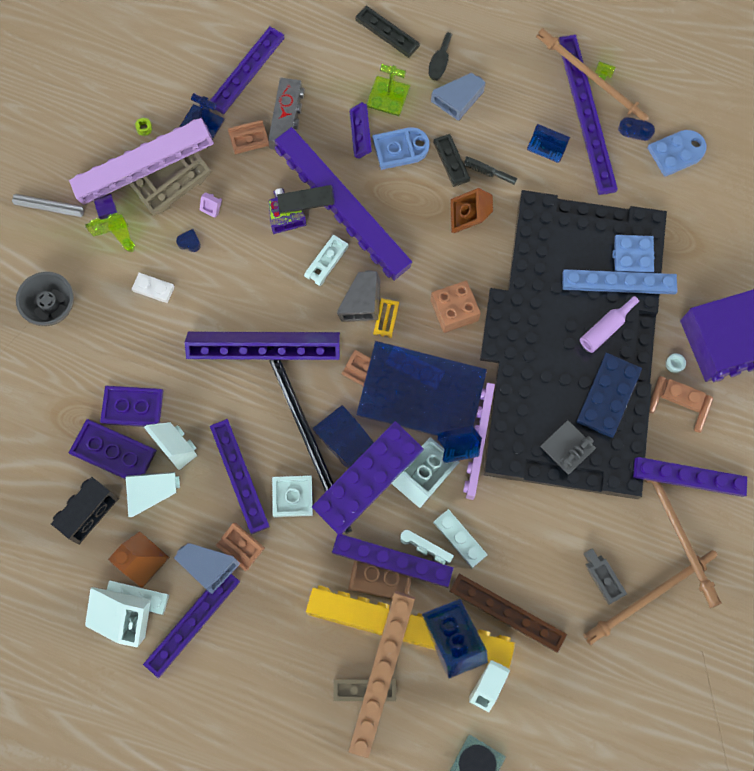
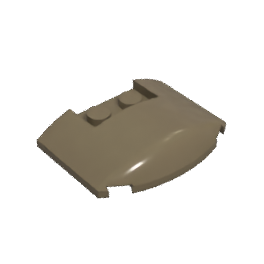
(170, 183)

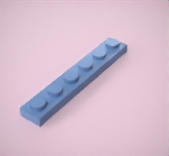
(619, 281)

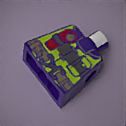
(284, 221)

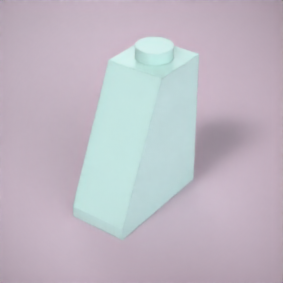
(149, 490)

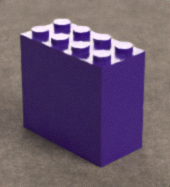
(722, 335)

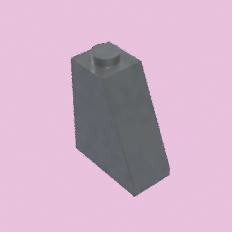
(362, 298)

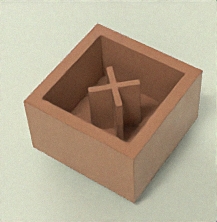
(455, 306)

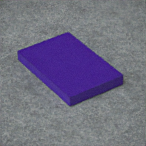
(131, 406)

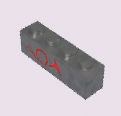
(286, 108)

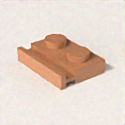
(248, 137)
(357, 368)
(240, 545)

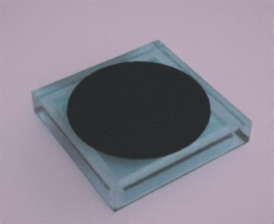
(477, 757)

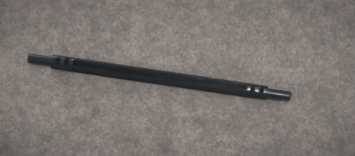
(302, 424)

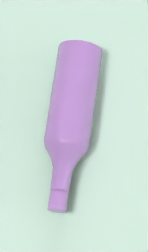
(606, 326)

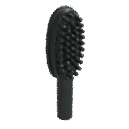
(440, 59)
(488, 169)

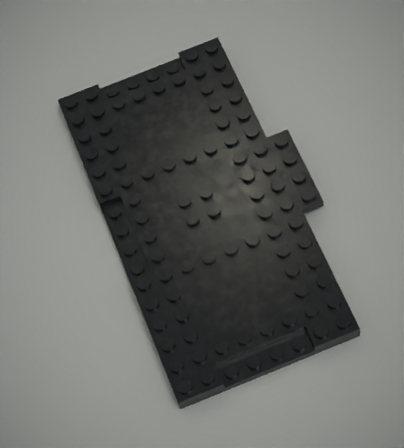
(538, 349)

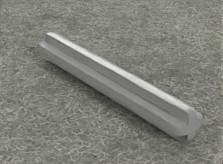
(48, 205)

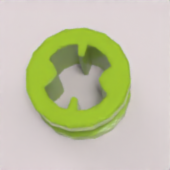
(143, 132)

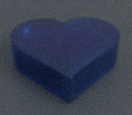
(188, 241)

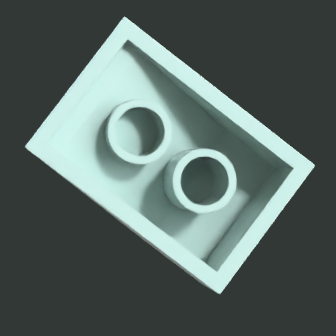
(172, 443)
(424, 473)

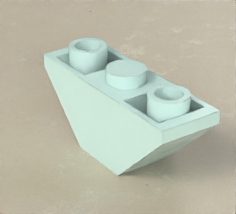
(489, 686)

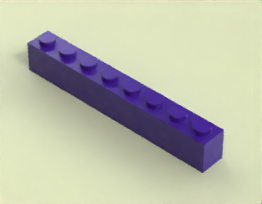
(254, 345)

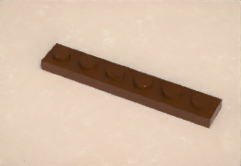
(508, 613)

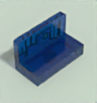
(548, 143)
(460, 444)

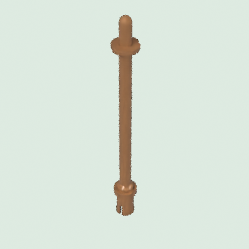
(553, 43)
(706, 585)
(604, 628)

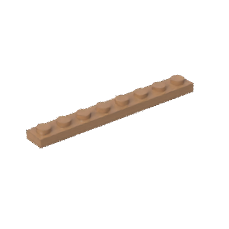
(381, 674)

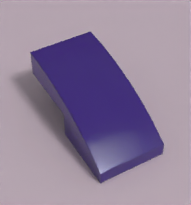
(105, 206)

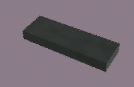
(451, 160)
(305, 199)

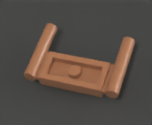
(683, 396)

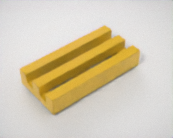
(383, 332)

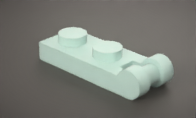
(326, 260)
(424, 547)

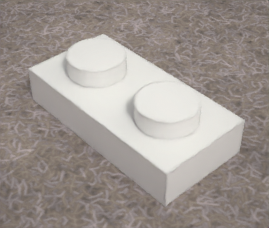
(153, 287)

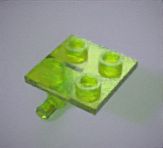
(388, 94)
(117, 225)

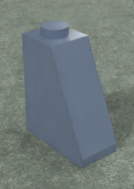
(458, 95)
(206, 565)

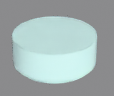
(675, 363)

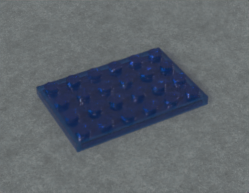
(420, 390)

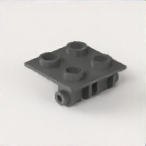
(568, 447)

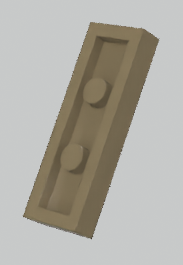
(355, 689)

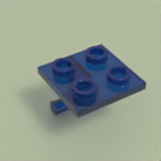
(211, 120)

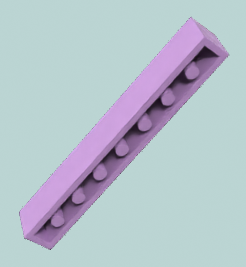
(141, 161)

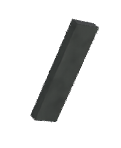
(387, 31)

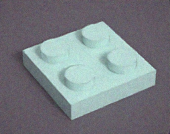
(292, 496)

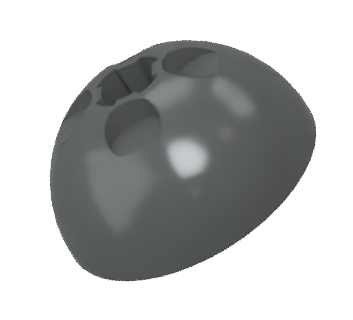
(36, 298)

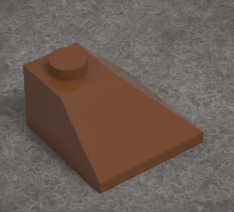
(470, 209)
(138, 559)

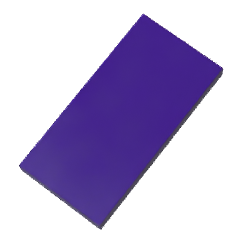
(111, 450)

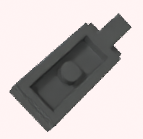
(604, 577)

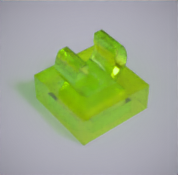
(605, 70)

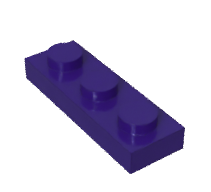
(360, 130)

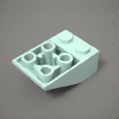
(118, 616)

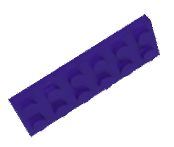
(367, 478)

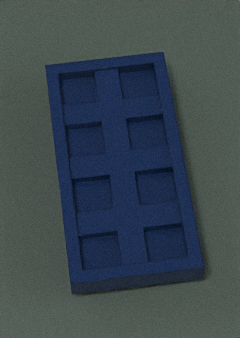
(609, 395)

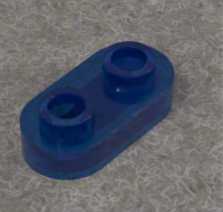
(636, 129)

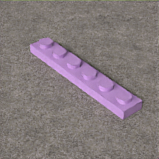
(474, 466)

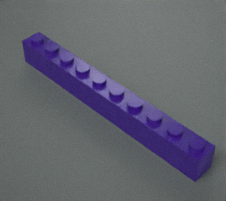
(346, 208)

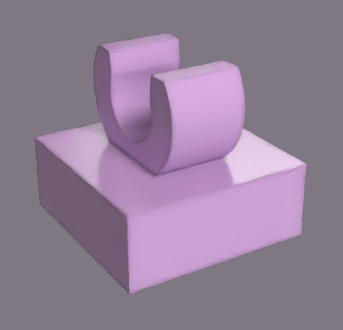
(210, 204)

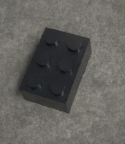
(84, 510)

